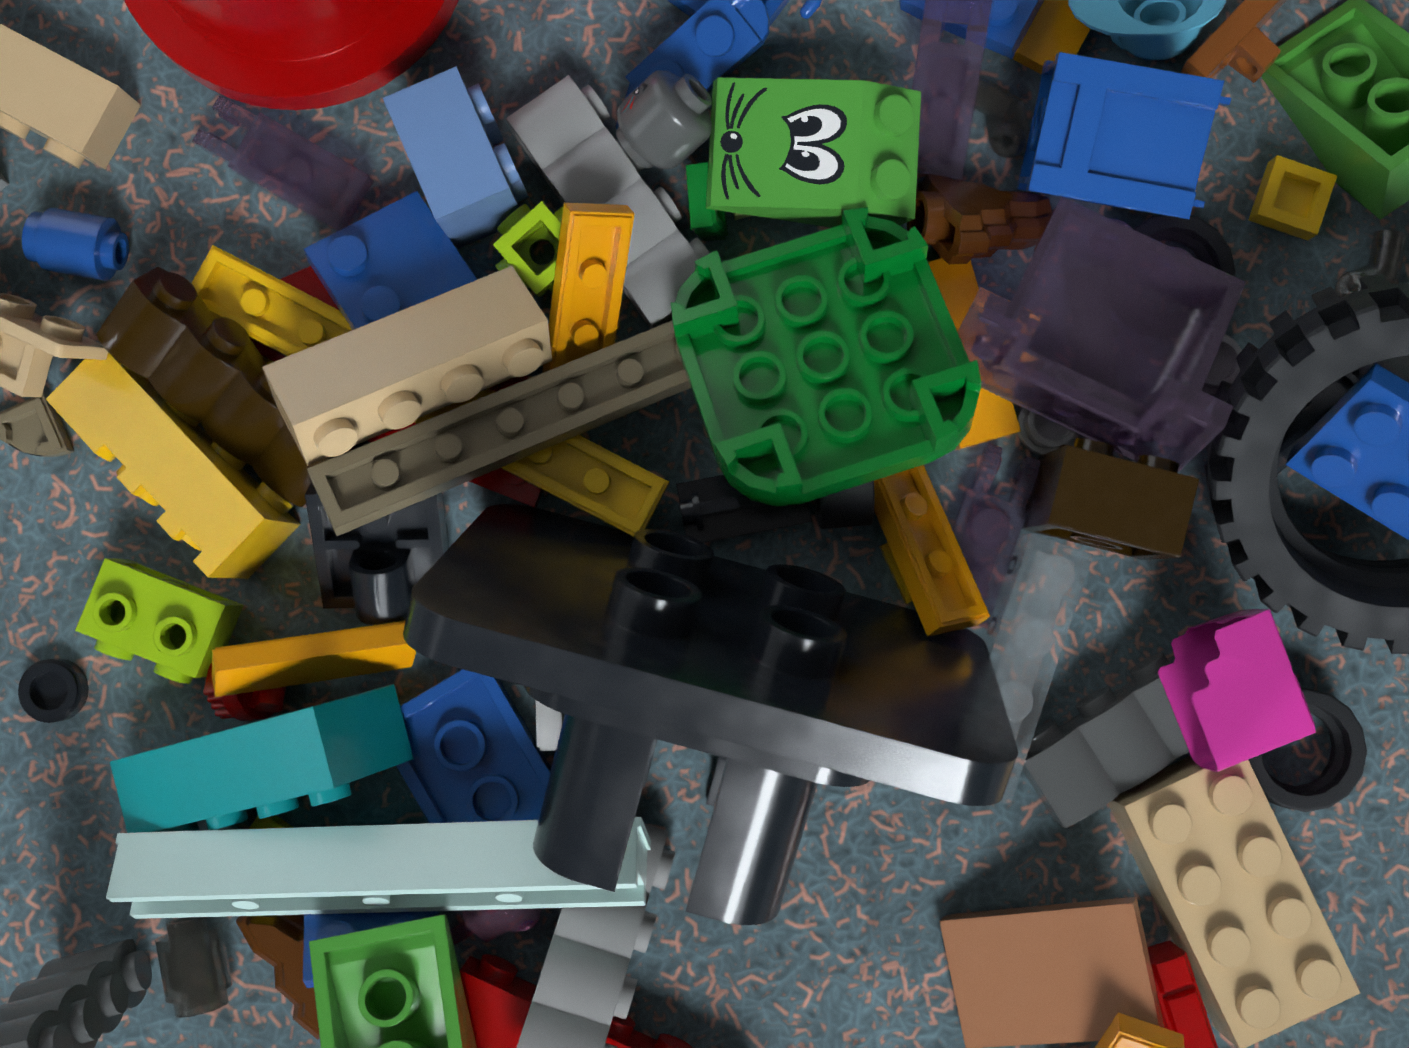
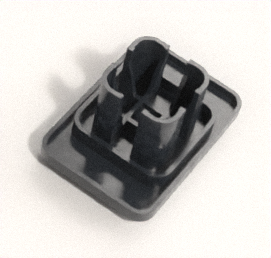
(717, 658)

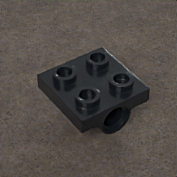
(379, 561)

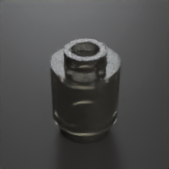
(194, 966)

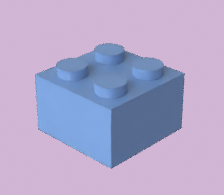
(451, 150)

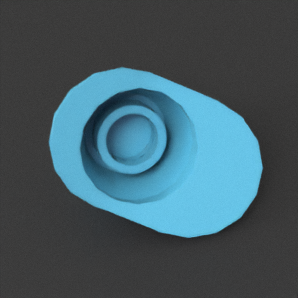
(1148, 26)

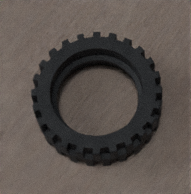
(1241, 474)

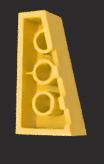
(175, 466)

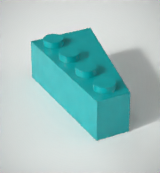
(263, 765)

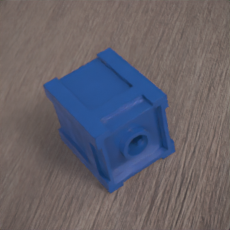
(1120, 135)

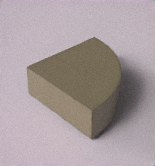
(35, 428)

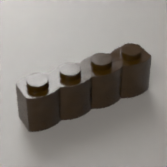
(207, 373)

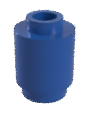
(75, 243)

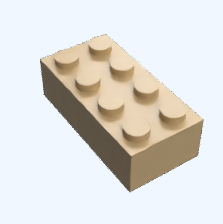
(1233, 898)

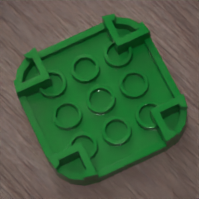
(824, 361)

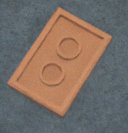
(1049, 972)

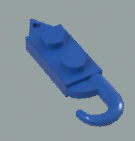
(712, 42)

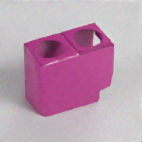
(1234, 690)

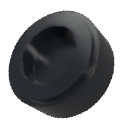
(53, 690)

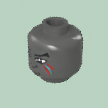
(664, 120)

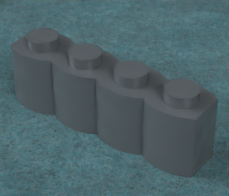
(1106, 747)
(76, 998)

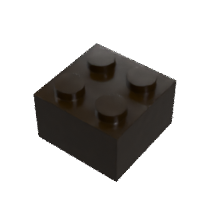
(1111, 501)

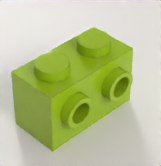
(157, 619)

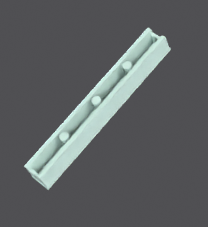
(355, 871)

